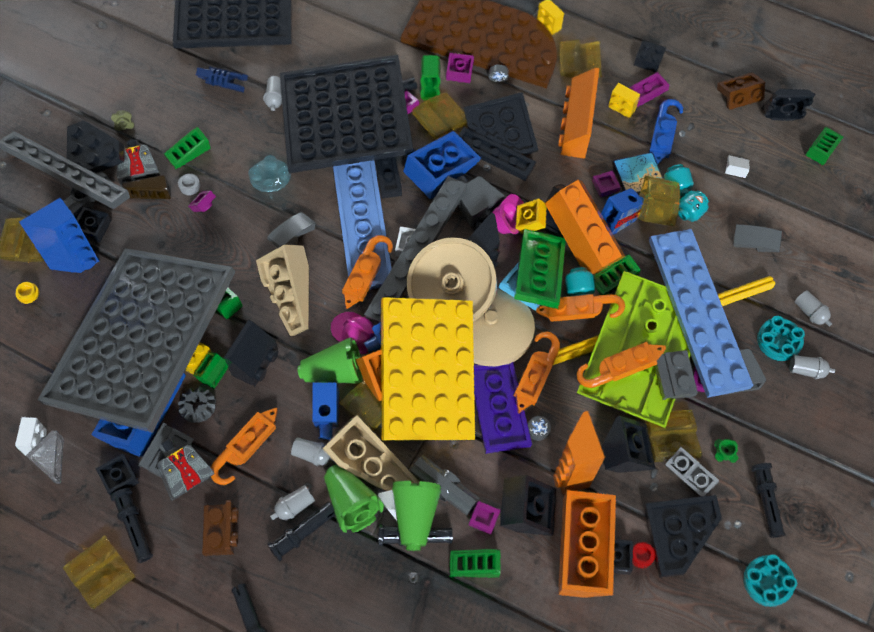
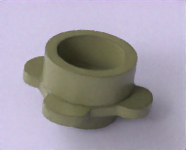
(122, 116)

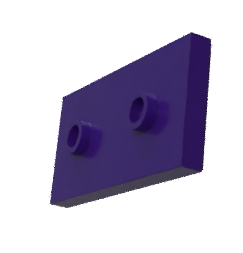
(497, 411)

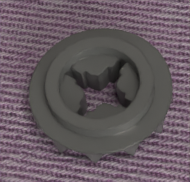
(203, 411)

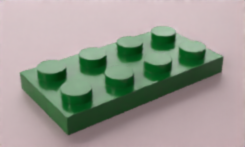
(540, 269)

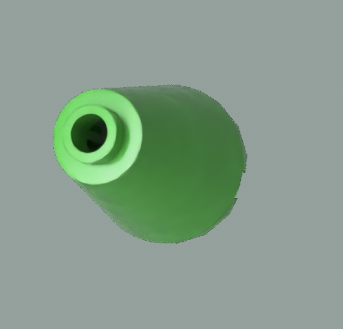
(333, 364)
(351, 499)
(415, 511)

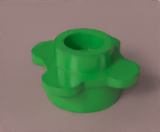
(732, 448)

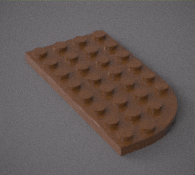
(487, 32)

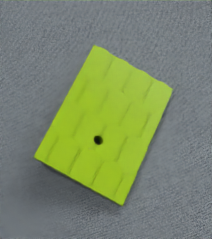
(639, 392)

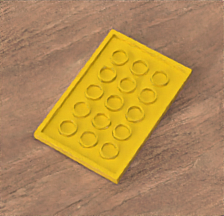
(427, 369)

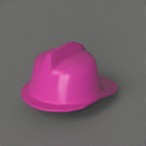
(506, 214)
(352, 326)

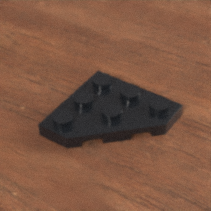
(504, 122)
(93, 147)
(680, 531)

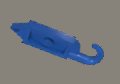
(664, 131)

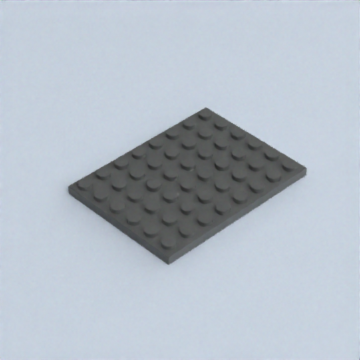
(137, 338)

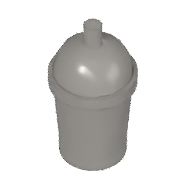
(273, 94)
(813, 308)
(810, 366)
(310, 451)
(292, 504)

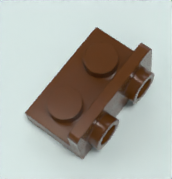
(742, 90)
(219, 529)

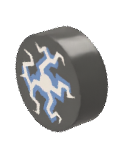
(498, 73)
(539, 428)

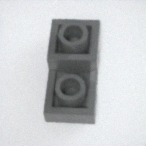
(291, 229)
(758, 237)

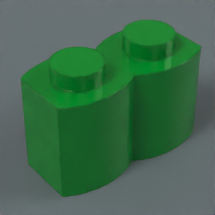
(430, 76)

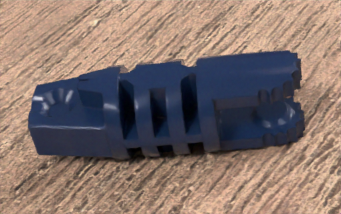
(221, 78)

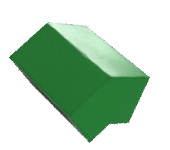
(211, 370)

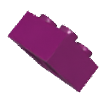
(460, 68)

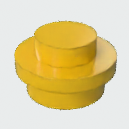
(27, 292)

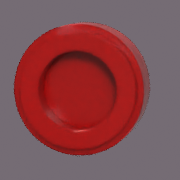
(643, 555)

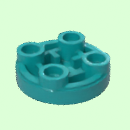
(780, 338)
(769, 580)

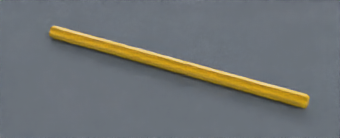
(727, 297)

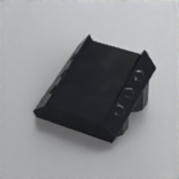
(788, 104)

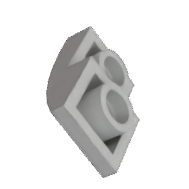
(692, 472)

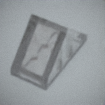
(48, 456)

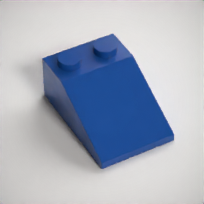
(437, 161)

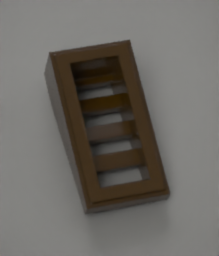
(148, 188)

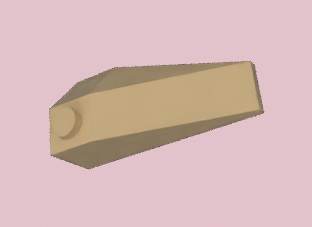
(287, 278)
(366, 456)

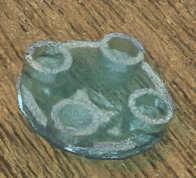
(269, 175)

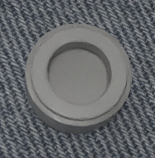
(189, 184)

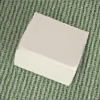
(737, 166)
(388, 501)

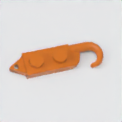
(364, 271)
(581, 307)
(623, 364)
(536, 373)
(245, 443)

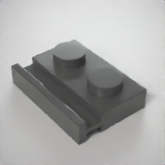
(675, 375)
(154, 454)

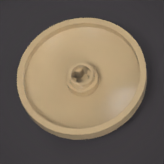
(453, 272)
(503, 331)

